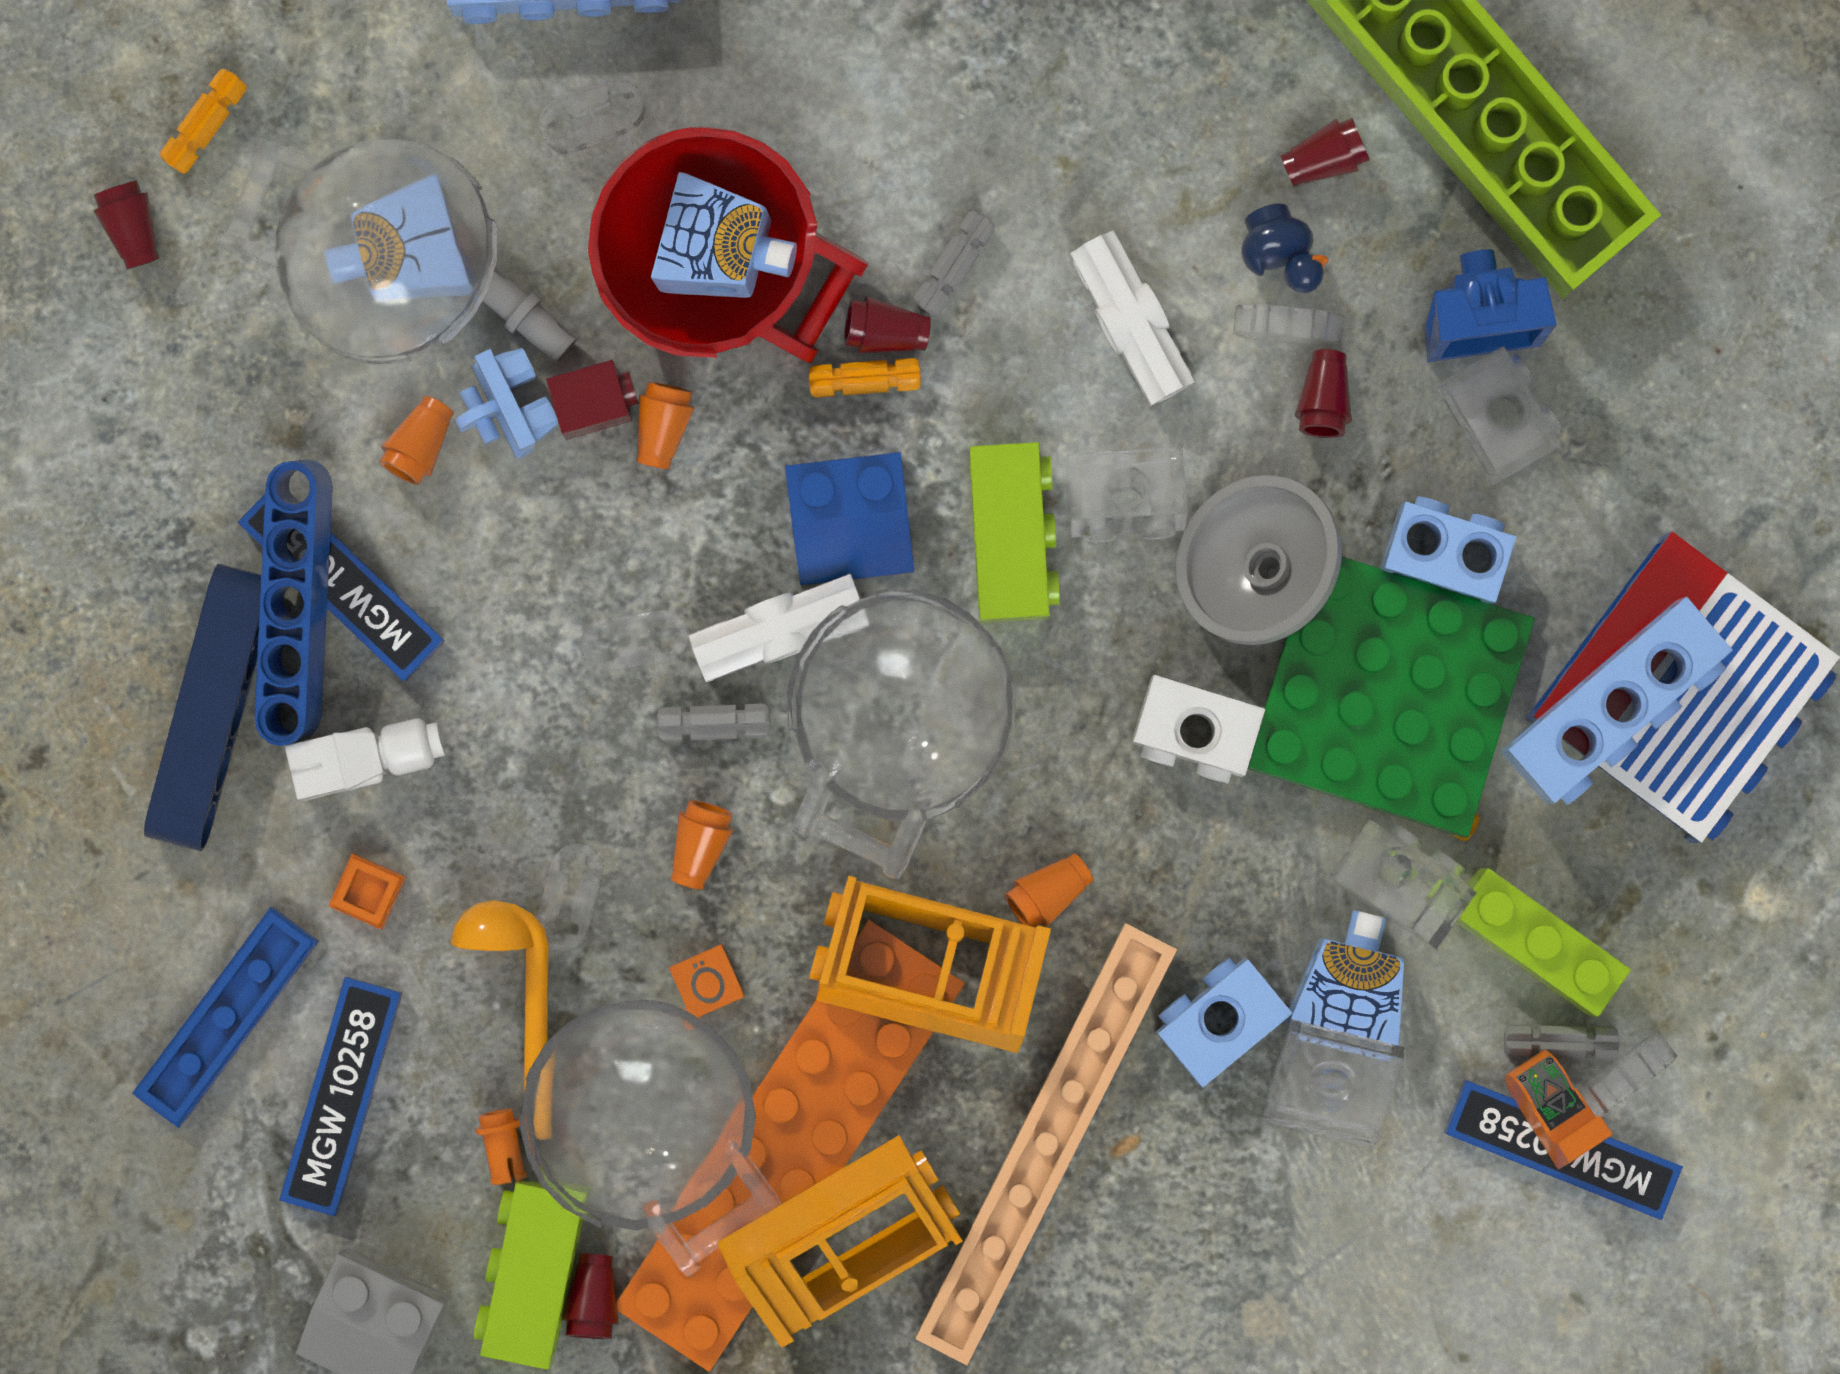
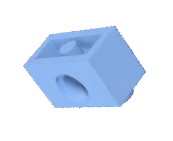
(1256, 1014)

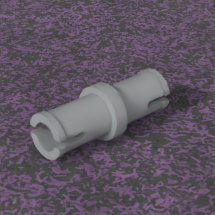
(527, 317)

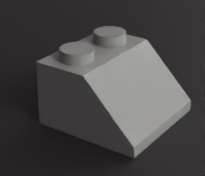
(370, 1319)

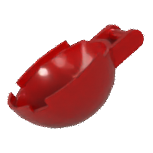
(630, 226)

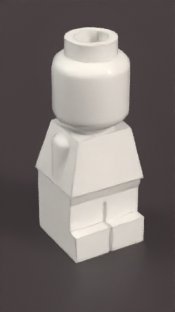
(362, 757)

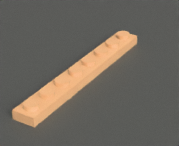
(1045, 1144)

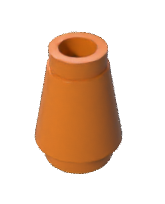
(661, 423)
(417, 441)
(699, 842)
(1048, 891)

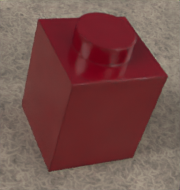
(592, 399)

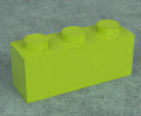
(1012, 532)
(1541, 943)
(529, 1277)

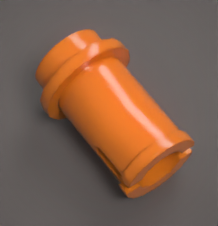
(502, 1145)

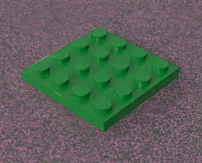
(1393, 697)

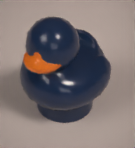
(1281, 241)

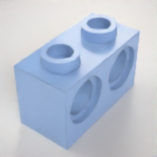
(1445, 564)

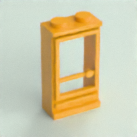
(1005, 985)
(763, 1249)

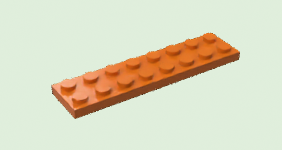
(806, 1128)

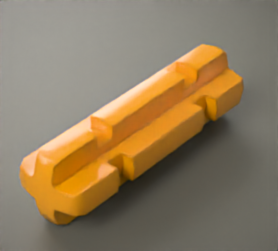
(203, 121)
(864, 377)

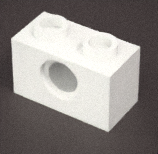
(1231, 721)

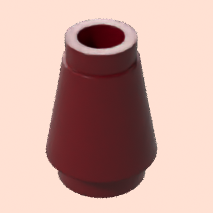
(1326, 153)
(128, 223)
(884, 327)
(1325, 397)
(591, 1299)

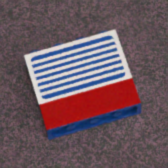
(1724, 732)

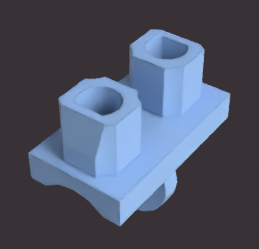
(497, 378)

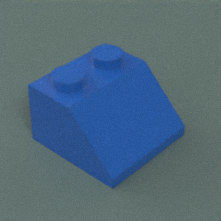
(849, 518)

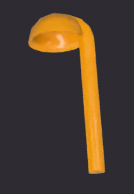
(505, 928)

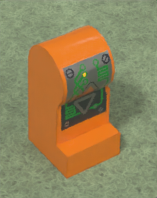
(1555, 1109)

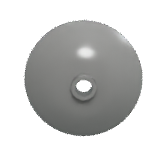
(1237, 541)

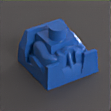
(1487, 311)

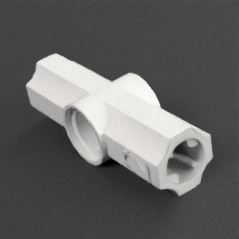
(1131, 318)
(768, 629)

